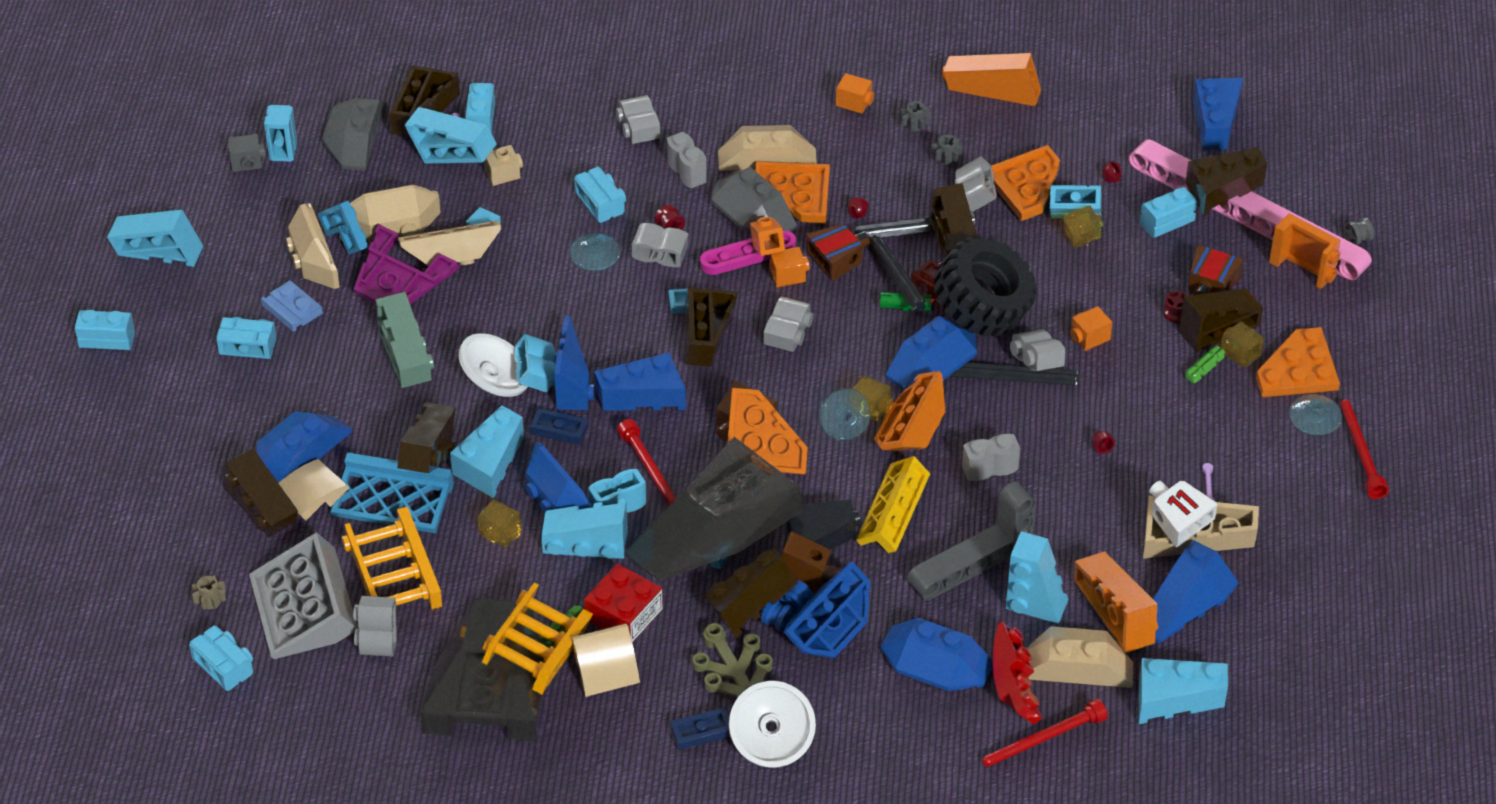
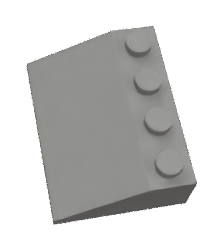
(303, 599)

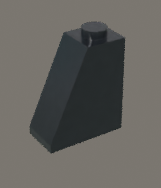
(826, 523)

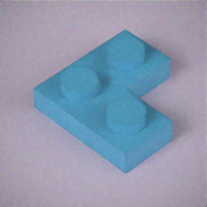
(343, 220)

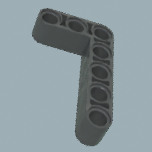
(980, 551)

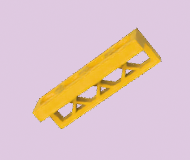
(894, 504)

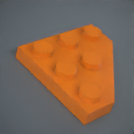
(1027, 181)
(802, 187)
(1299, 366)
(765, 431)

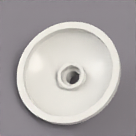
(490, 364)
(778, 704)

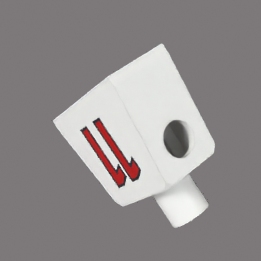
(1181, 510)

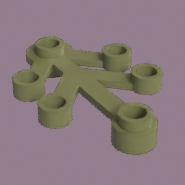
(715, 638)

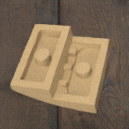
(312, 486)
(606, 660)

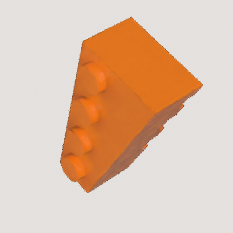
(1118, 601)

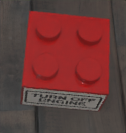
(624, 599)

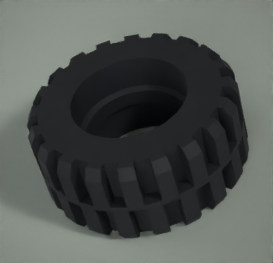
(972, 304)

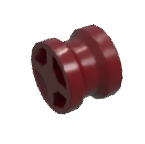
(668, 217)
(1173, 306)

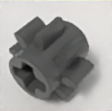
(915, 116)
(947, 149)

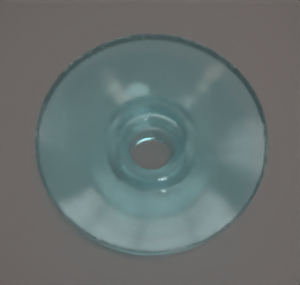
(594, 251)
(837, 407)
(1315, 414)

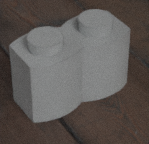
(638, 119)
(686, 160)
(977, 182)
(660, 245)
(787, 324)
(1038, 350)
(990, 457)
(376, 626)

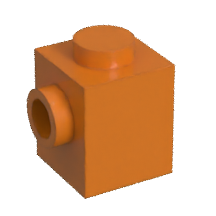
(854, 93)
(767, 236)
(788, 267)
(1091, 328)

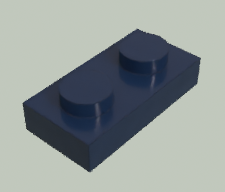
(559, 426)
(700, 728)

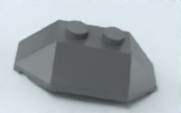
(353, 131)
(747, 197)

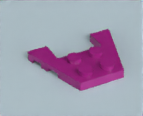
(388, 276)

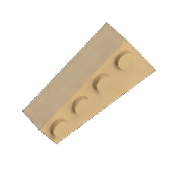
(1233, 528)

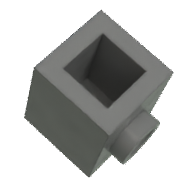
(245, 152)

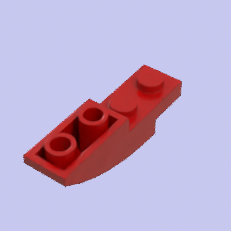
(1012, 671)

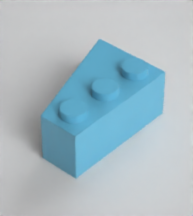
(449, 138)
(156, 235)
(488, 451)
(587, 531)
(1033, 580)
(1180, 687)

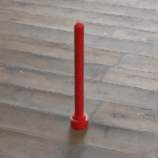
(630, 432)
(1376, 484)
(1093, 712)

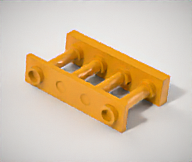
(411, 548)
(553, 657)

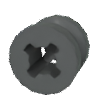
(1359, 231)

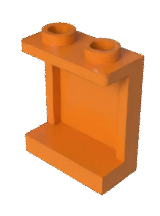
(1306, 247)

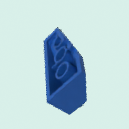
(571, 372)
(1191, 588)

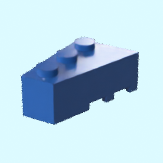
(1215, 110)
(640, 384)

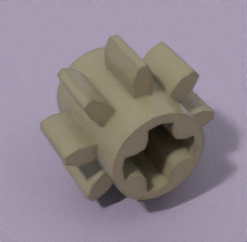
(208, 592)

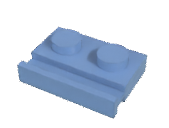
(291, 305)

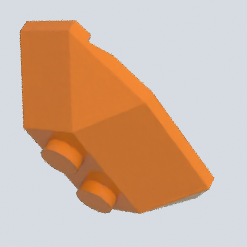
(914, 415)

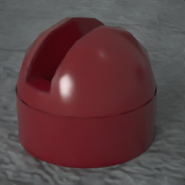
(1112, 172)
(857, 207)
(1103, 442)

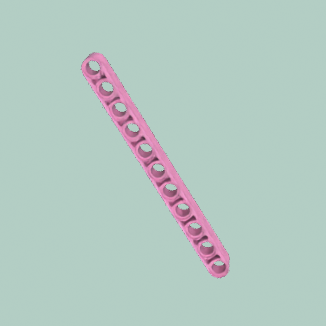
(1247, 210)

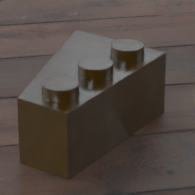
(424, 89)
(1224, 176)
(951, 217)
(1210, 314)
(705, 323)
(430, 441)
(259, 493)
(750, 590)

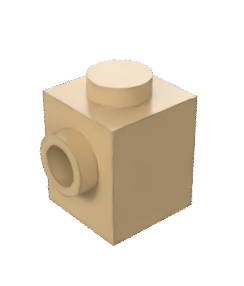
(503, 165)

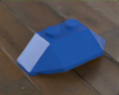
(935, 347)
(299, 441)
(551, 483)
(832, 614)
(936, 655)

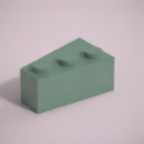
(403, 340)

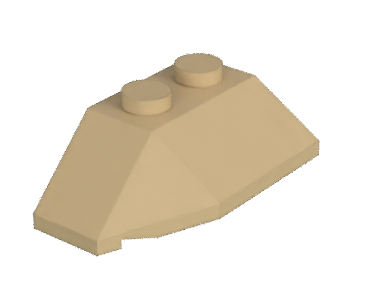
(766, 144)
(401, 209)
(458, 243)
(310, 248)
(1080, 658)

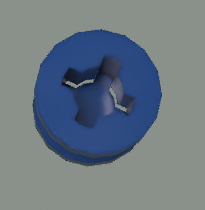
(797, 596)
(777, 615)

